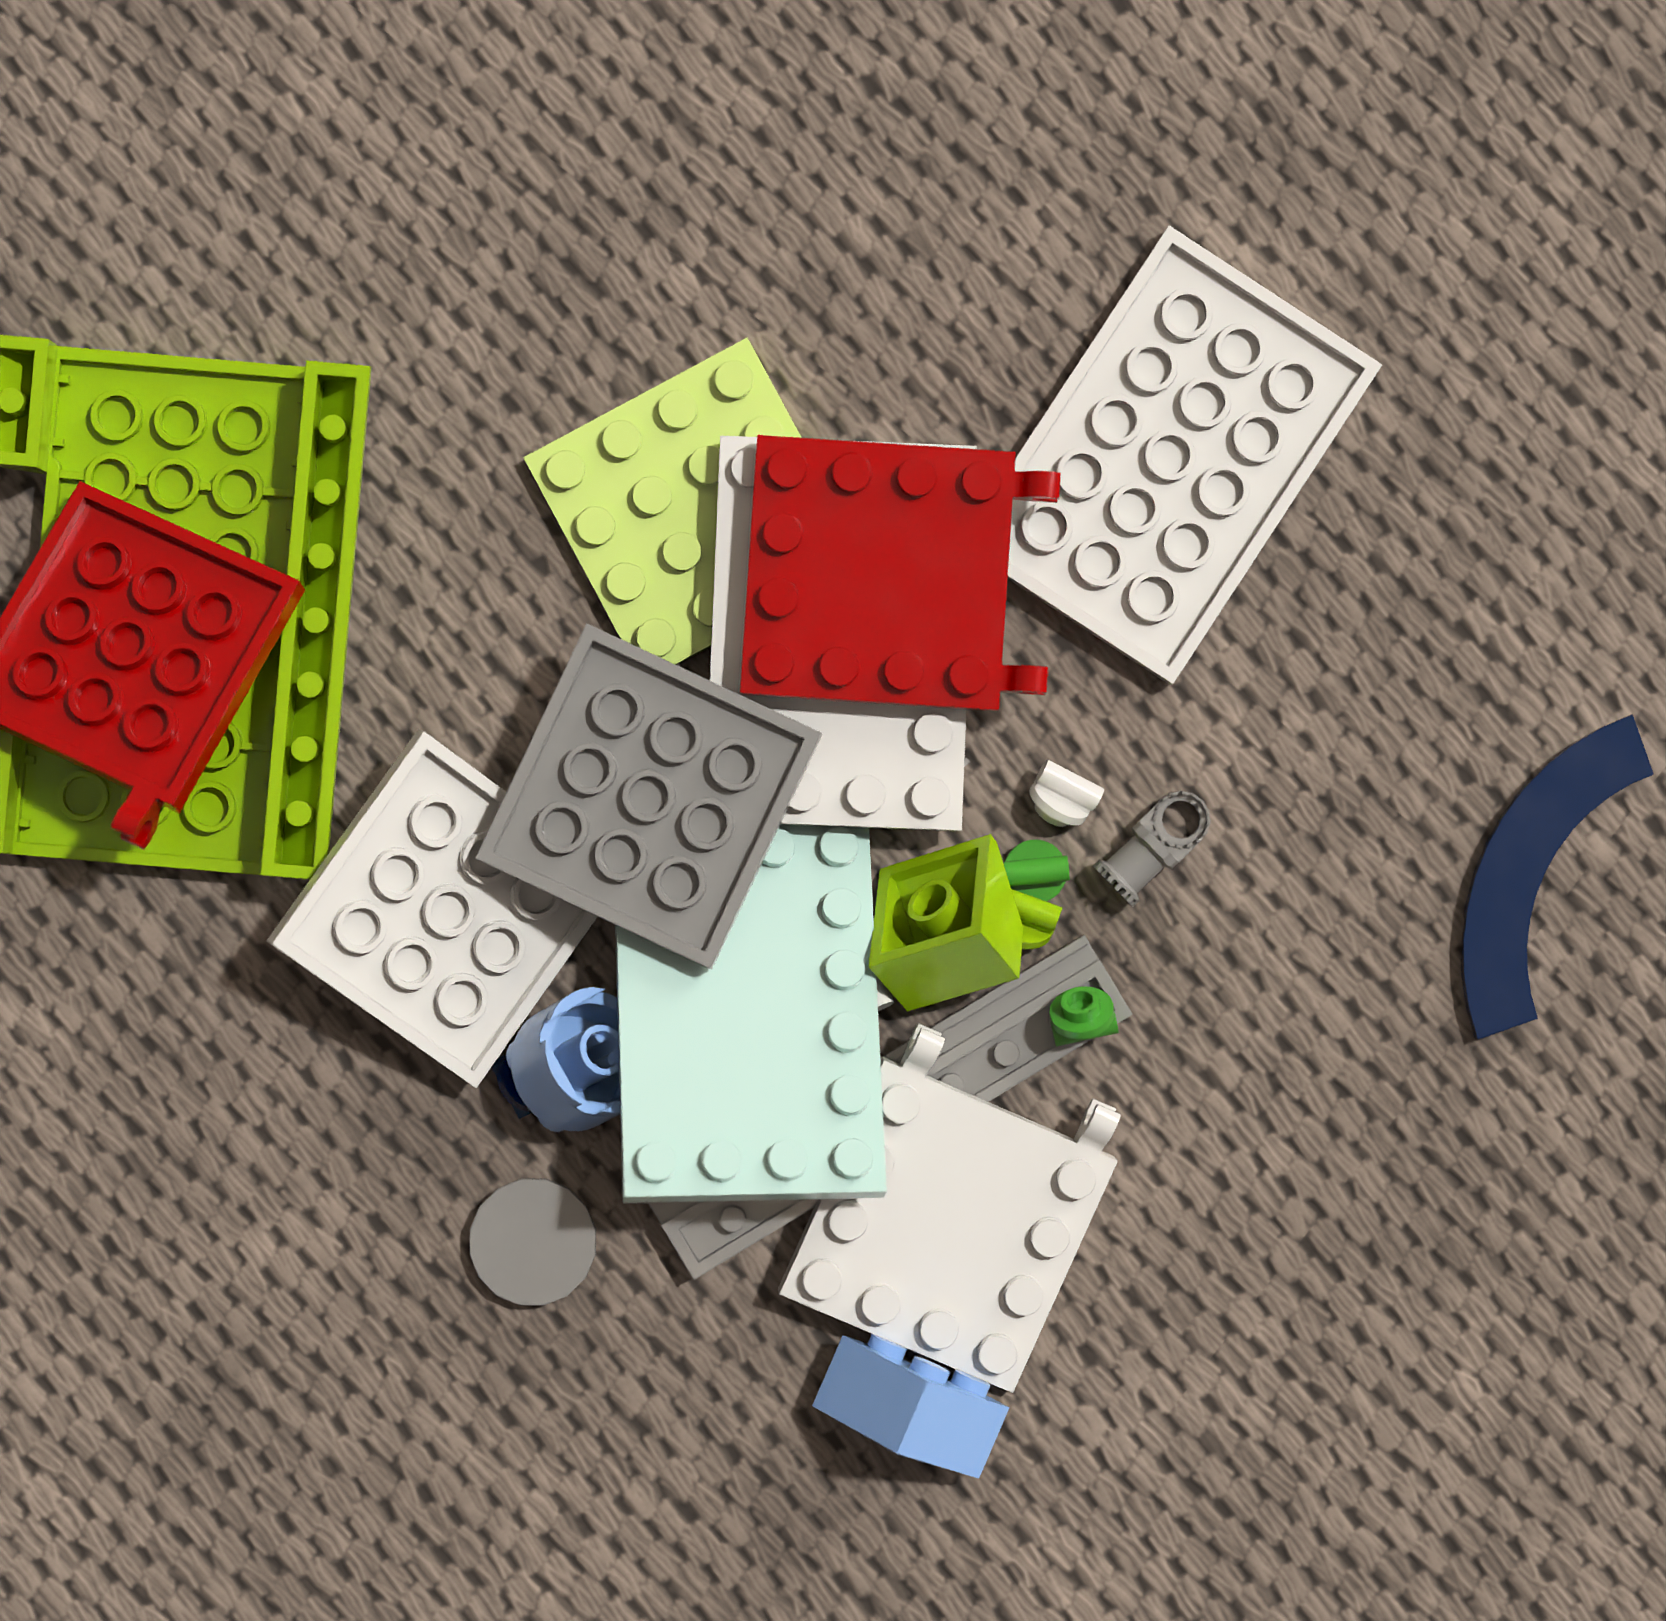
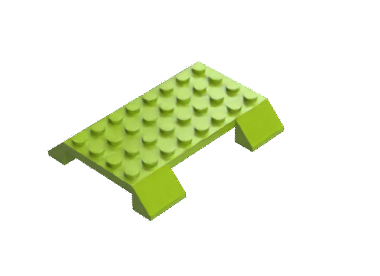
(254, 464)

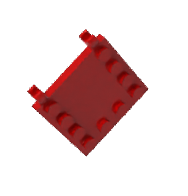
(883, 573)
(135, 649)

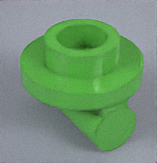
(1037, 869)
(1082, 1015)

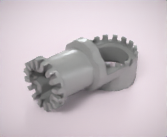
(1152, 848)

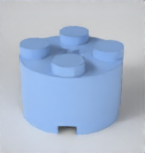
(569, 1061)

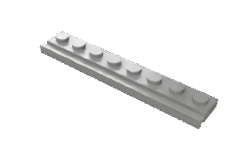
(984, 1053)

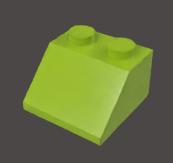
(946, 925)

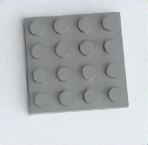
(649, 796)

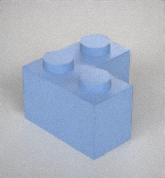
(911, 1405)

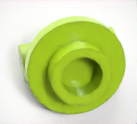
(1037, 918)

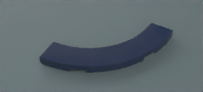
(1516, 861)

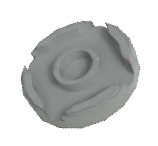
(533, 1241)

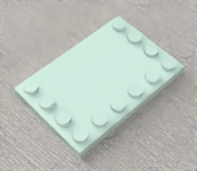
(769, 1061)

